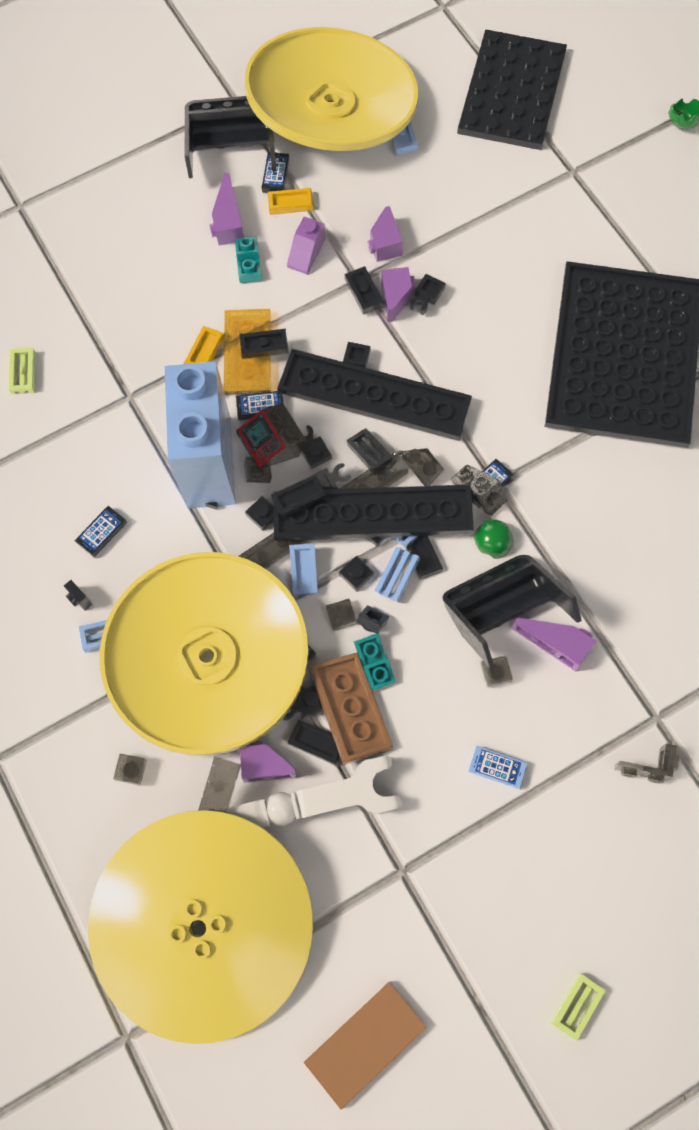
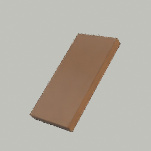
(350, 708)
(364, 1045)

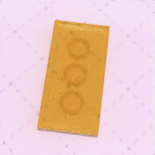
(249, 374)

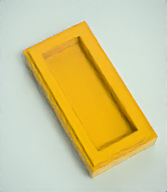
(290, 201)
(205, 346)

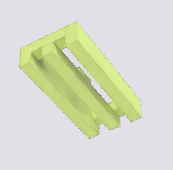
(13, 388)
(588, 1012)

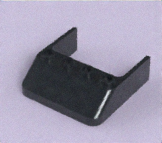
(223, 124)
(501, 596)

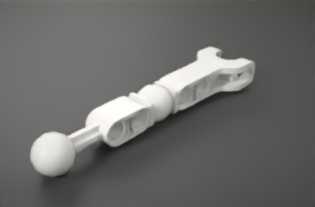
(283, 808)

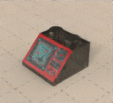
(271, 436)

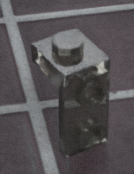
(420, 462)
(483, 486)
(667, 763)

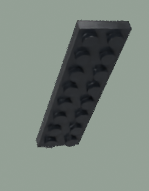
(375, 394)
(381, 513)

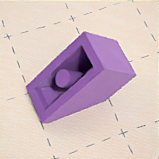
(385, 237)
(306, 245)
(397, 290)
(263, 764)

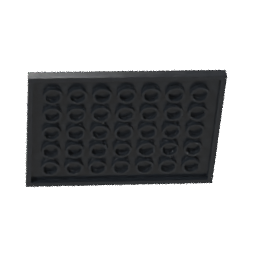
(625, 355)

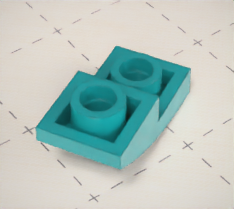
(248, 259)
(374, 661)

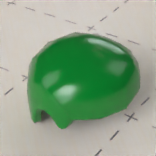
(684, 114)
(494, 538)

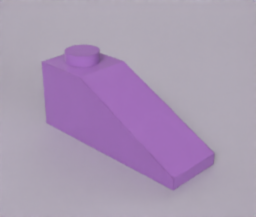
(225, 215)
(559, 640)

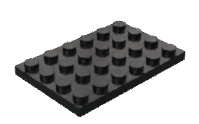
(512, 89)

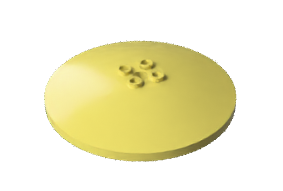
(331, 88)
(194, 607)
(254, 917)

